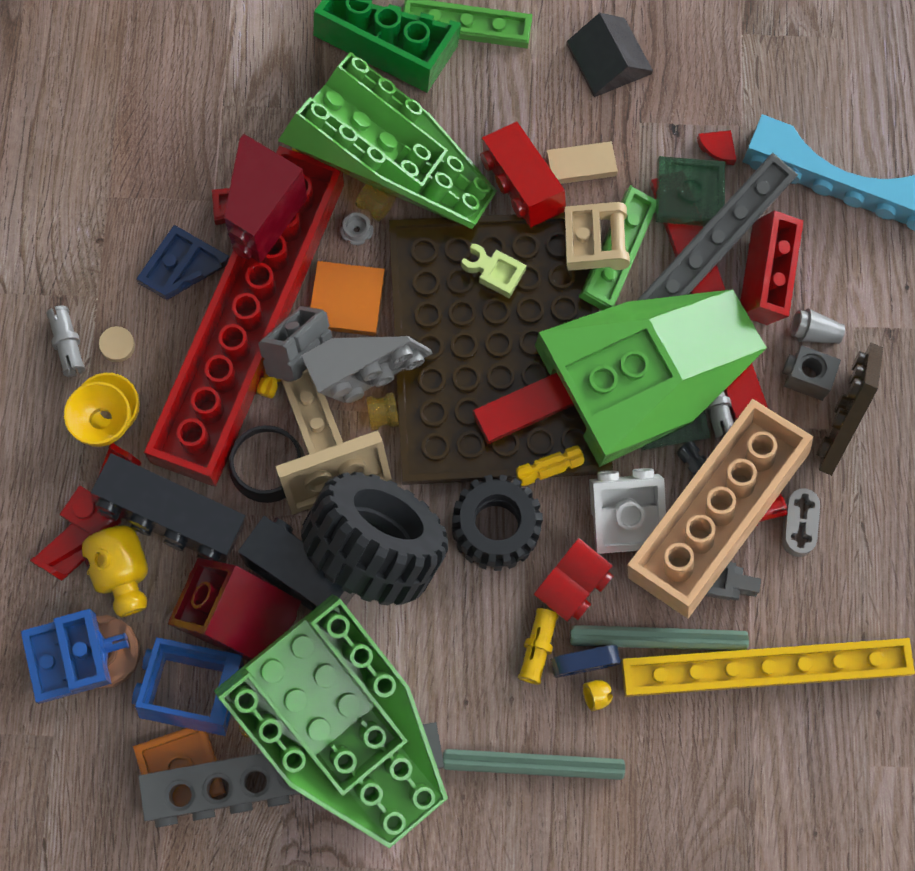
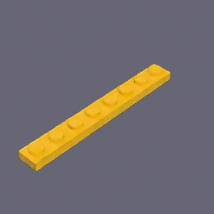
(767, 667)

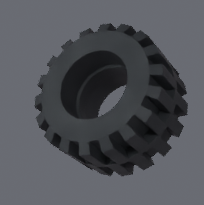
(502, 494)

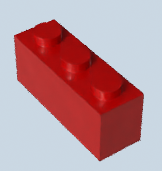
(523, 174)
(771, 267)

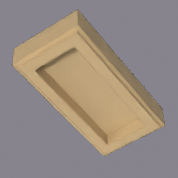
(582, 162)

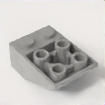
(352, 365)

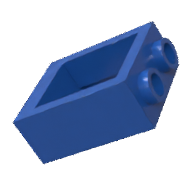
(188, 654)

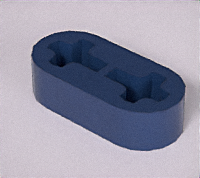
(585, 661)

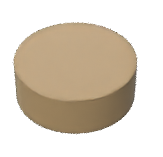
(117, 344)

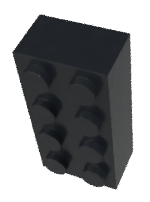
(166, 509)

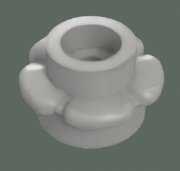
(356, 220)

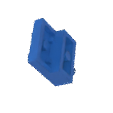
(69, 655)

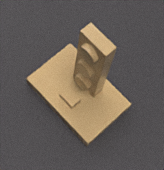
(328, 454)

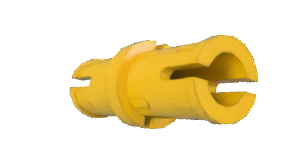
(538, 646)

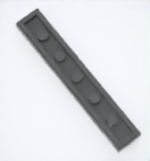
(723, 230)

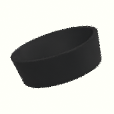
(263, 496)

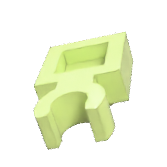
(498, 272)

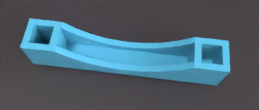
(885, 197)

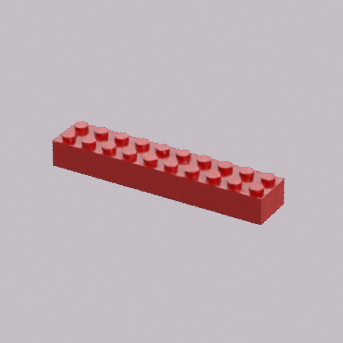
(225, 357)

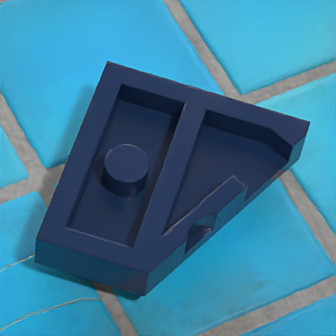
(180, 264)

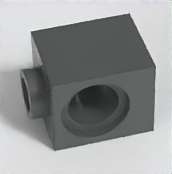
(823, 366)

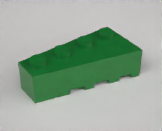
(389, 39)

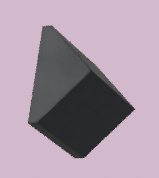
(608, 54)

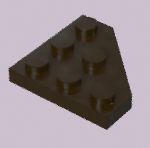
(851, 407)

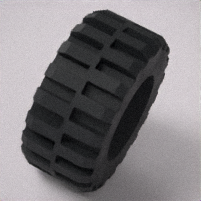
(374, 538)

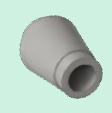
(814, 327)

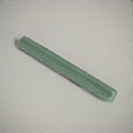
(659, 638)
(534, 764)

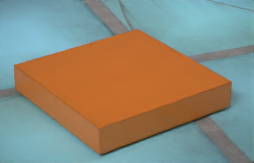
(349, 296)
(175, 751)

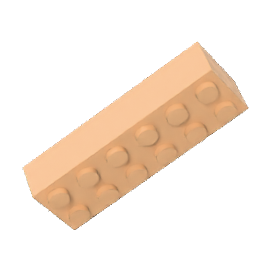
(719, 508)

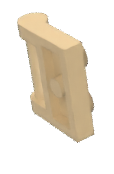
(584, 236)

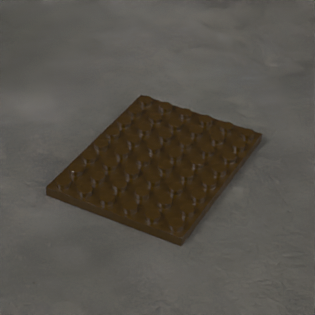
(479, 345)

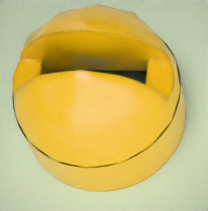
(597, 694)

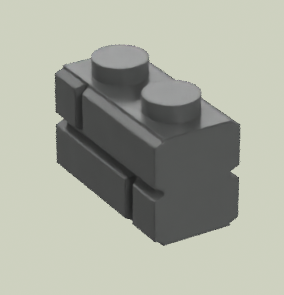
(291, 339)

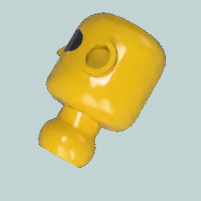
(116, 566)

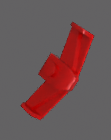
(65, 551)

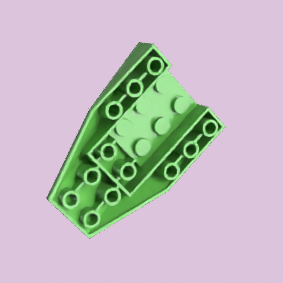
(389, 143)
(649, 365)
(339, 724)

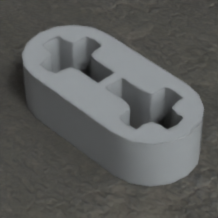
(809, 522)

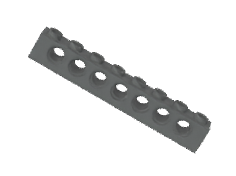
(158, 787)

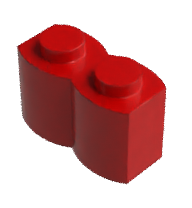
(574, 581)

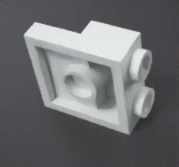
(626, 509)

